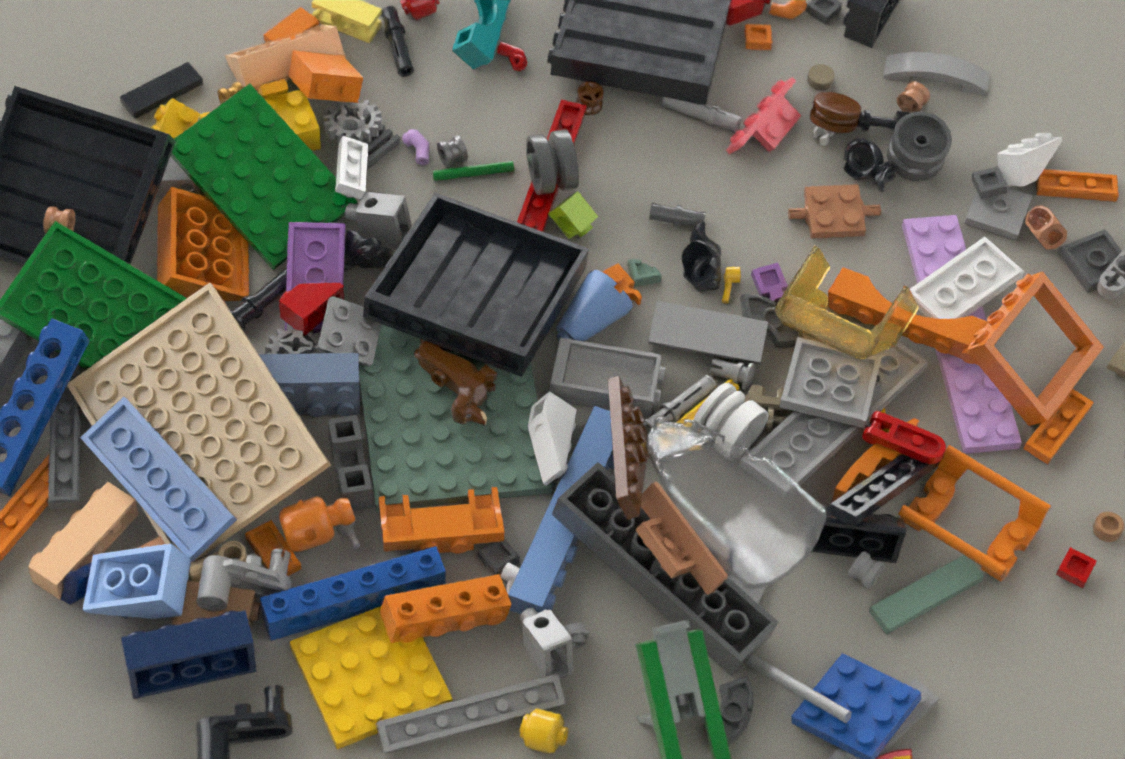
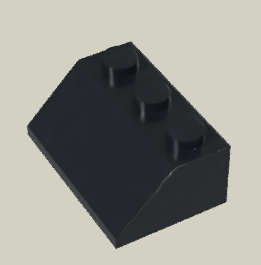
(876, 534)

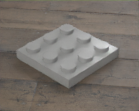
(830, 383)

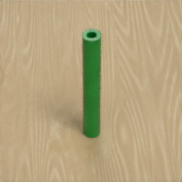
(475, 170)

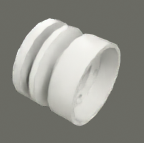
(730, 416)

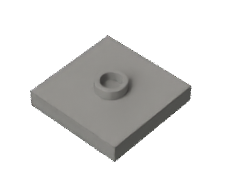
(1000, 213)

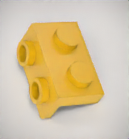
(174, 118)

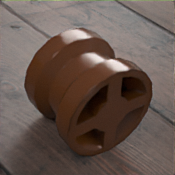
(590, 95)

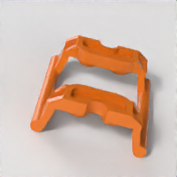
(940, 490)

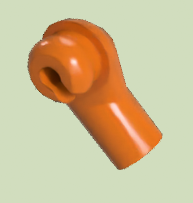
(789, 10)

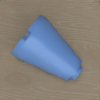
(593, 308)

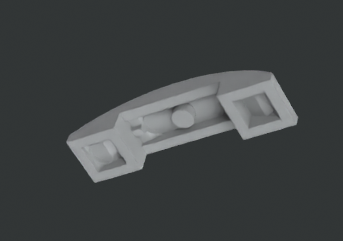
(937, 67)

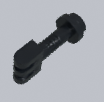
(866, 120)

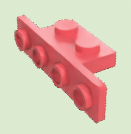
(770, 122)

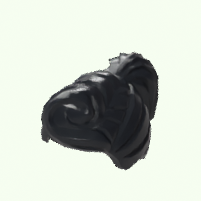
(866, 161)
(364, 252)
(702, 260)

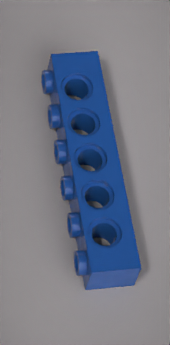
(45, 396)
(349, 593)

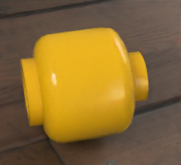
(543, 731)

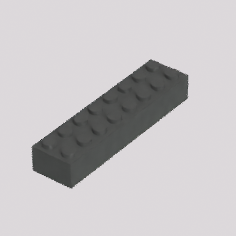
(729, 618)

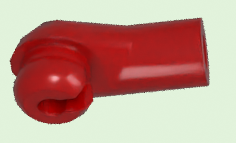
(516, 56)

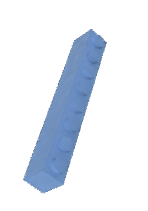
(553, 542)

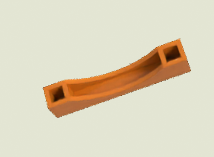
(858, 298)

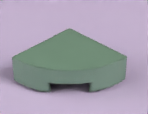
(642, 273)

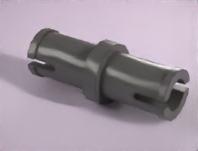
(676, 215)

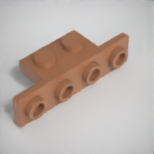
(676, 542)

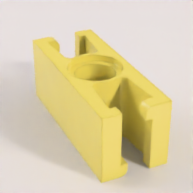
(350, 17)

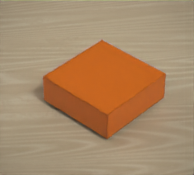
(758, 37)

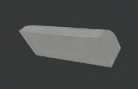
(708, 332)

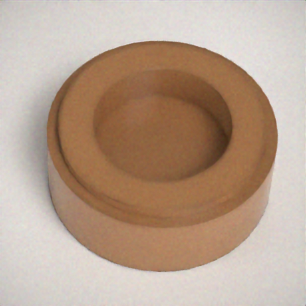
(1108, 526)

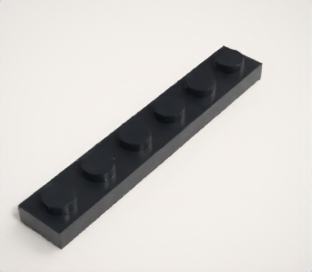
(879, 489)

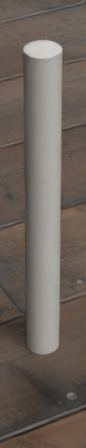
(799, 688)

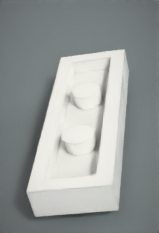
(351, 167)

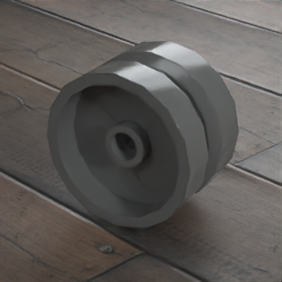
(919, 146)
(552, 162)

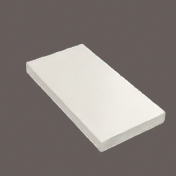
(966, 282)

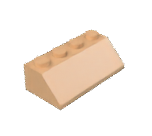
(272, 59)

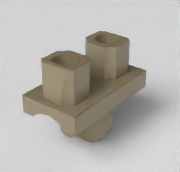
(770, 404)

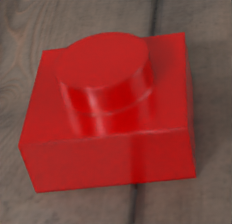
(1076, 567)

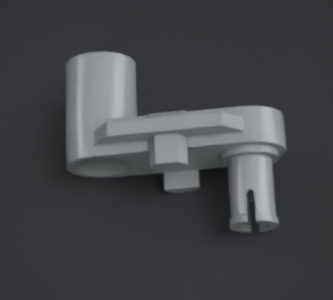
(222, 573)

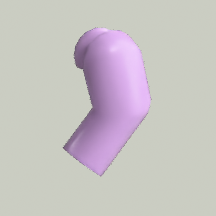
(422, 146)

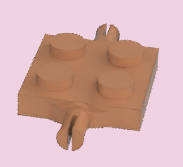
(834, 211)

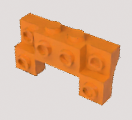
(446, 527)

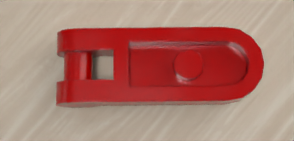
(904, 438)

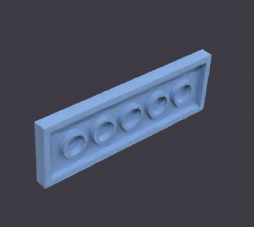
(158, 479)

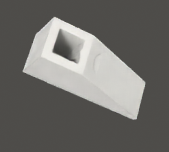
(1026, 161)
(551, 432)

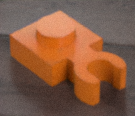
(624, 282)

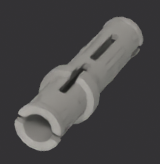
(706, 113)
(701, 388)

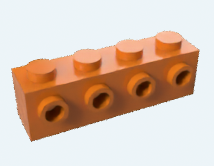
(445, 608)

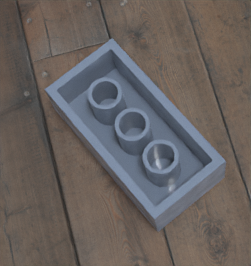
(318, 382)

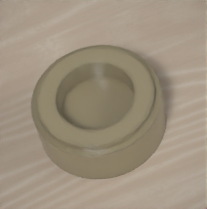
(820, 77)

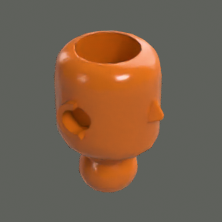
(311, 522)

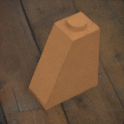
(238, 600)

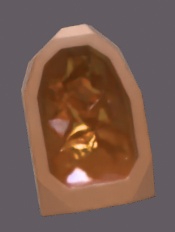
(1046, 227)

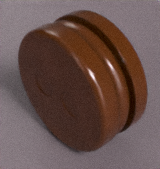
(835, 112)

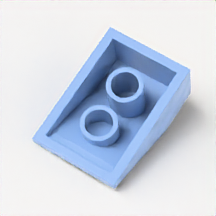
(138, 582)

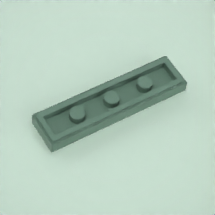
(926, 594)

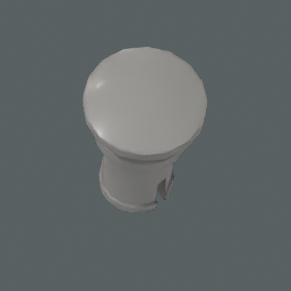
(737, 373)

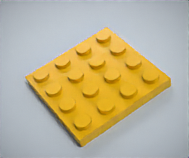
(365, 677)

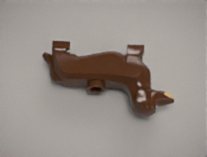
(460, 377)

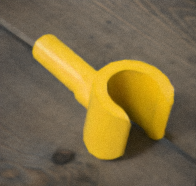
(731, 275)

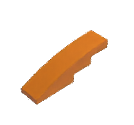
(869, 463)

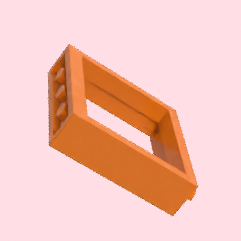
(982, 349)

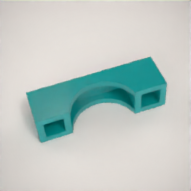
(478, 41)

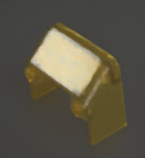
(806, 308)

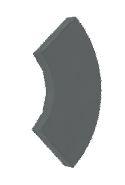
(764, 309)
(736, 707)

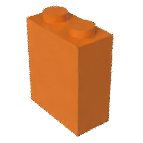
(325, 76)

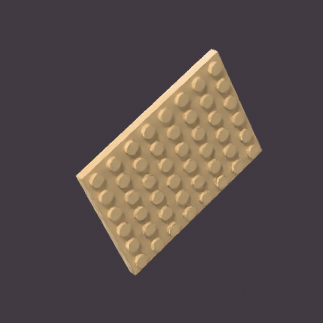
(212, 404)

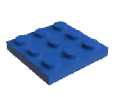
(876, 703)

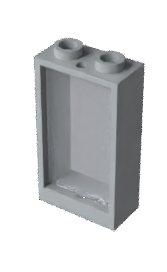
(584, 370)

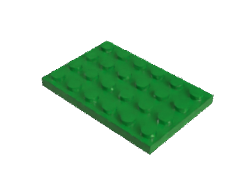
(258, 173)
(86, 289)

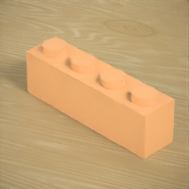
(86, 534)

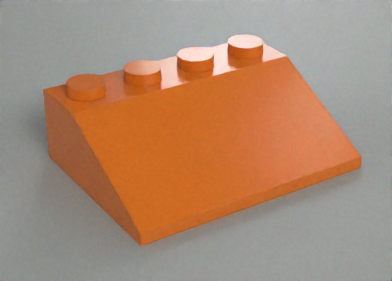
(199, 247)

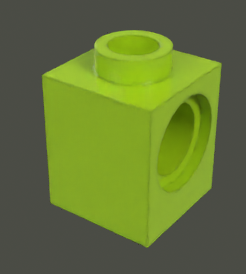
(574, 216)

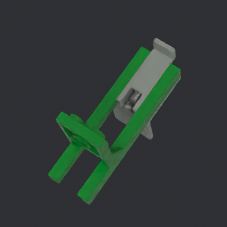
(679, 687)

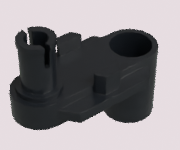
(218, 732)

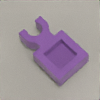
(769, 281)

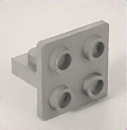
(348, 331)

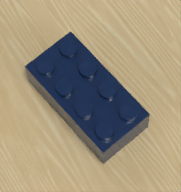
(189, 654)

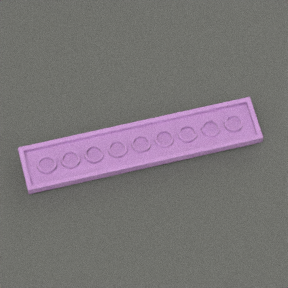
(978, 407)

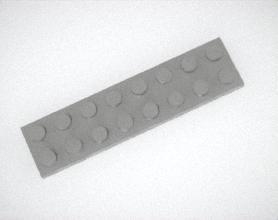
(808, 441)

